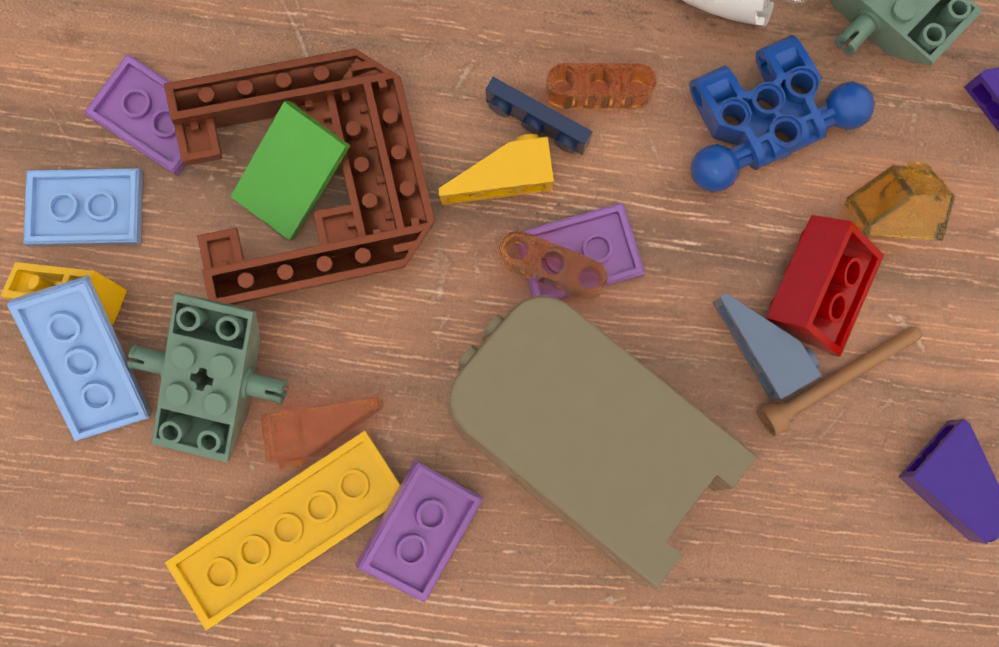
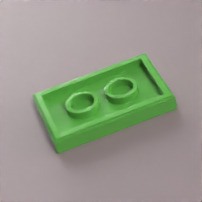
(290, 170)

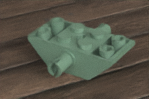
(905, 28)
(206, 376)

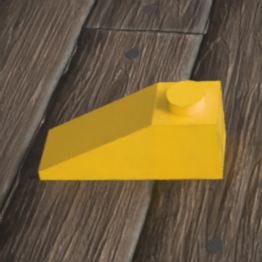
(510, 171)
(34, 277)

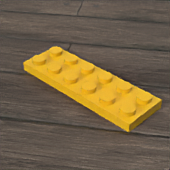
(285, 530)

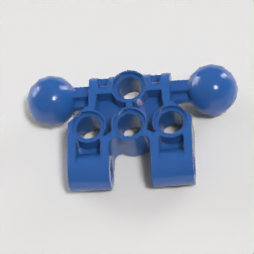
(794, 114)

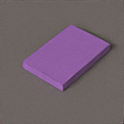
(137, 112)
(597, 235)
(419, 531)

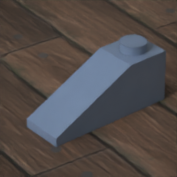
(772, 353)

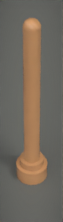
(779, 415)

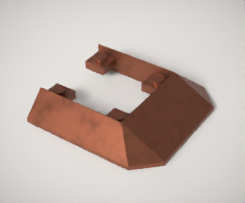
(381, 169)

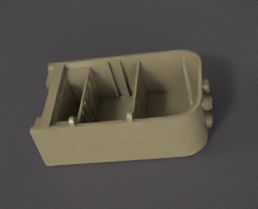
(591, 433)

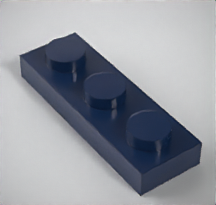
(537, 117)

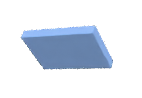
(83, 207)

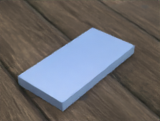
(80, 357)

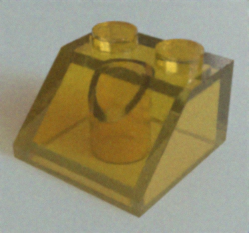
(903, 203)

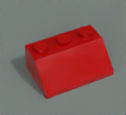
(825, 284)

